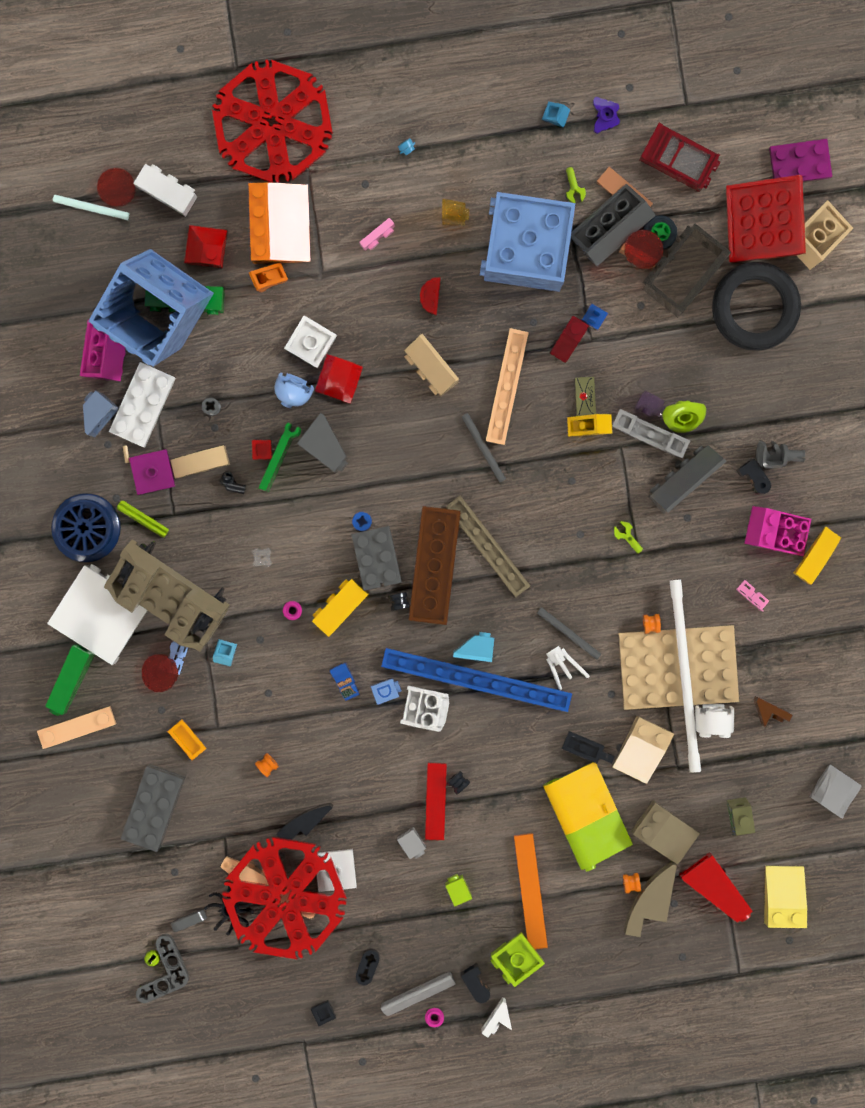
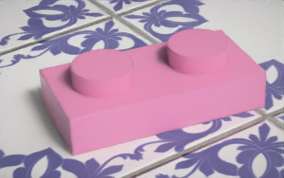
(371, 240)

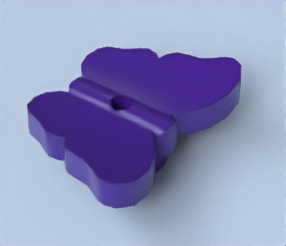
(603, 121)

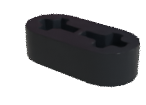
(371, 968)

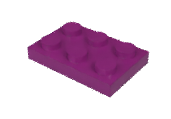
(806, 159)

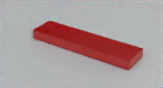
(435, 801)

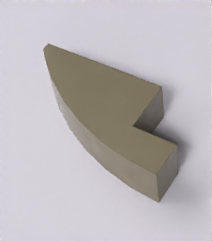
(652, 901)

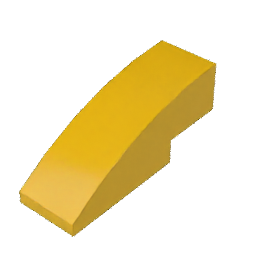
(817, 556)

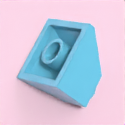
(476, 648)

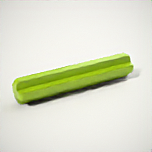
(142, 518)

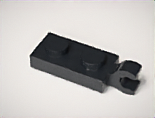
(586, 748)

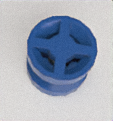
(363, 523)

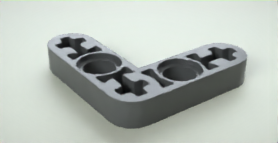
(169, 978)

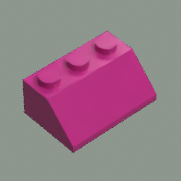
(101, 356)

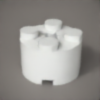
(714, 720)

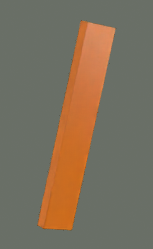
(530, 890)

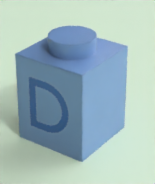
(386, 690)

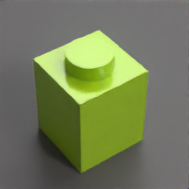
(458, 889)

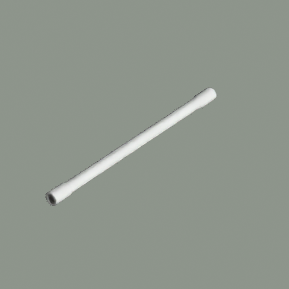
(693, 755)

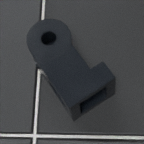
(757, 477)
(478, 989)

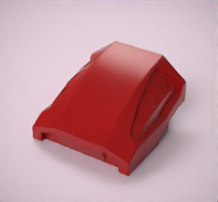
(338, 378)

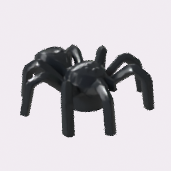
(224, 912)

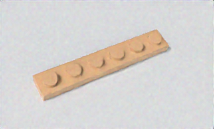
(507, 386)

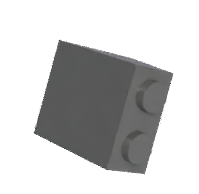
(324, 445)

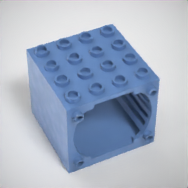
(528, 241)
(121, 321)

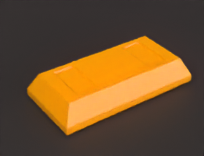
(187, 739)

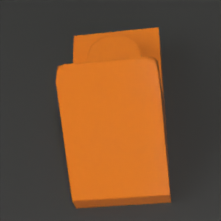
(268, 277)

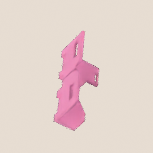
(755, 598)

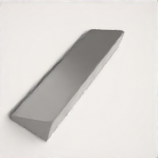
(418, 994)

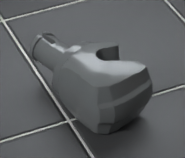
(777, 456)

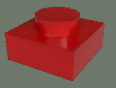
(261, 449)

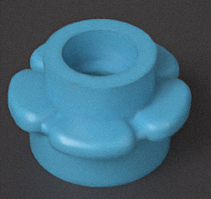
(406, 147)

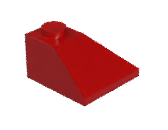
(205, 246)

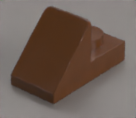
(766, 709)

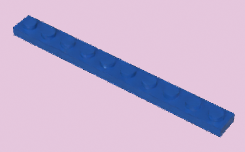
(476, 680)

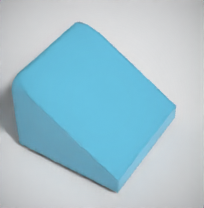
(224, 652)

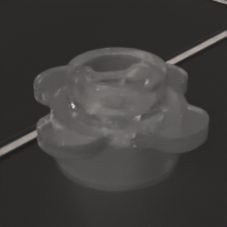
(258, 561)

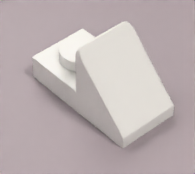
(499, 1014)

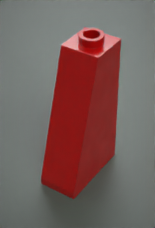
(713, 883)

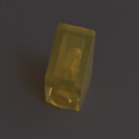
(454, 212)

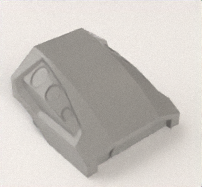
(835, 791)

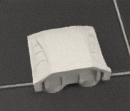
(425, 709)

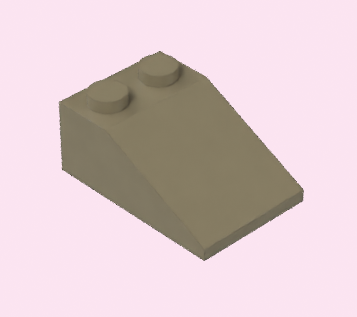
(665, 832)

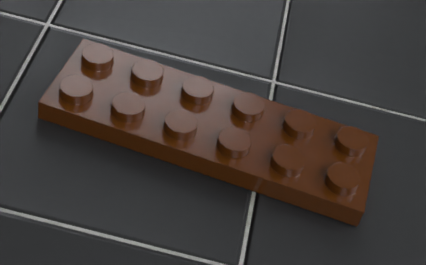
(434, 565)

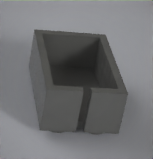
(376, 558)

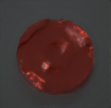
(116, 187)
(643, 249)
(159, 673)

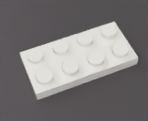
(142, 404)

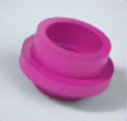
(288, 615)
(434, 1023)

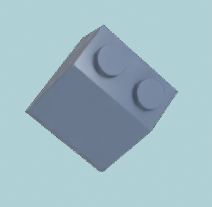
(97, 412)

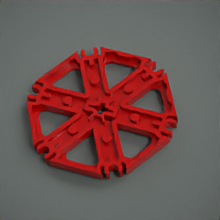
(259, 133)
(278, 880)

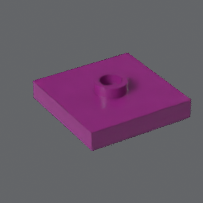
(152, 472)

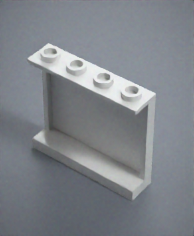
(94, 618)

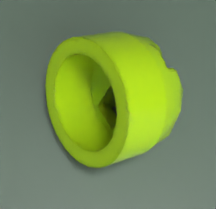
(149, 954)

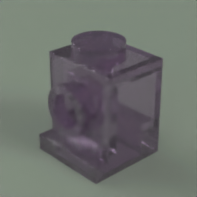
(650, 404)

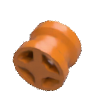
(651, 623)
(266, 765)
(631, 883)

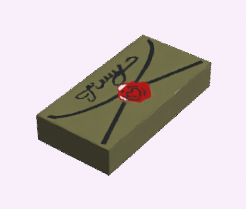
(585, 396)

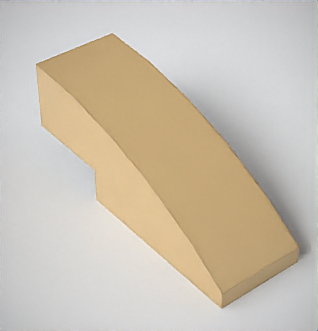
(200, 462)

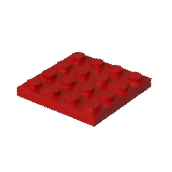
(766, 219)

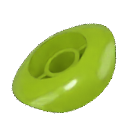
(684, 416)

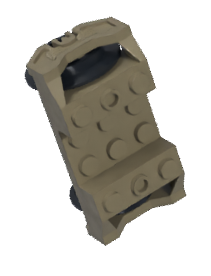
(166, 595)

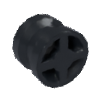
(398, 601)
(458, 782)

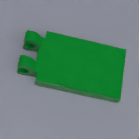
(278, 457)

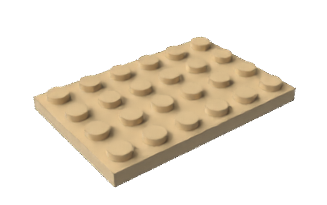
(653, 671)

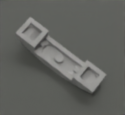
(650, 434)

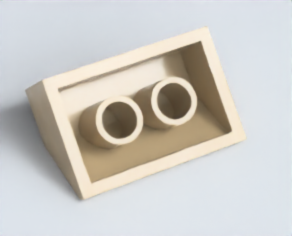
(430, 366)

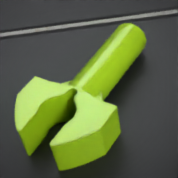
(574, 187)
(628, 537)

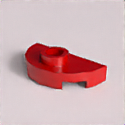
(430, 295)

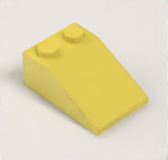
(785, 897)

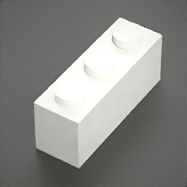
(165, 189)

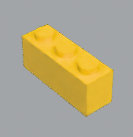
(339, 606)

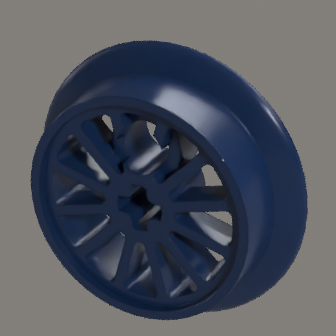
(92, 502)

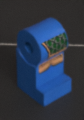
(345, 681)

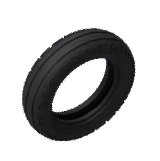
(790, 299)

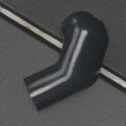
(230, 483)

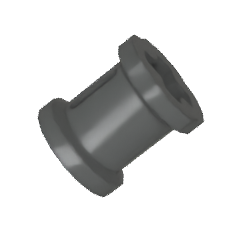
(211, 412)

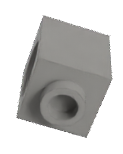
(412, 843)

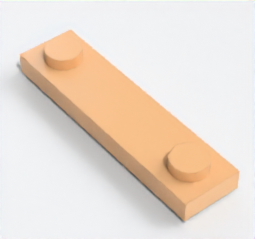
(76, 727)

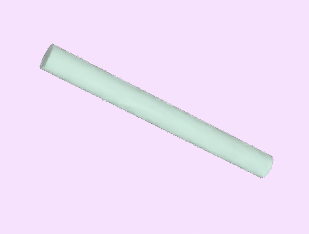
(91, 207)

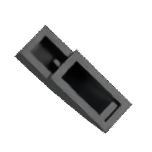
(304, 822)

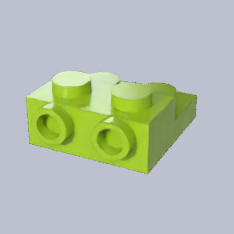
(516, 959)

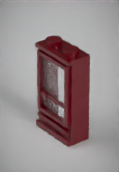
(680, 158)

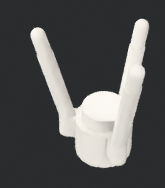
(556, 657)

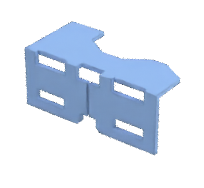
(173, 649)

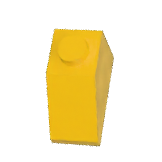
(589, 425)

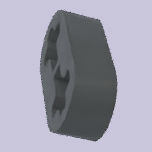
(188, 920)

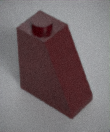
(569, 339)

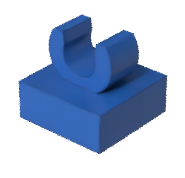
(594, 316)

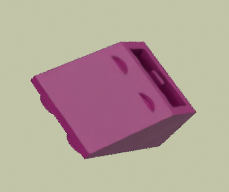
(777, 531)

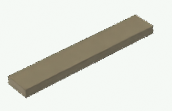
(489, 548)

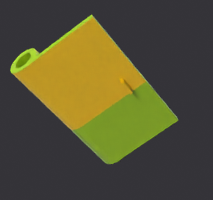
(588, 816)

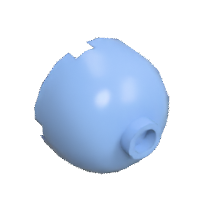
(292, 390)

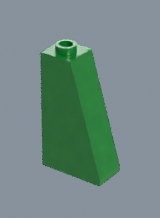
(69, 679)

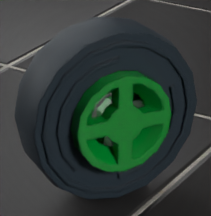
(663, 226)

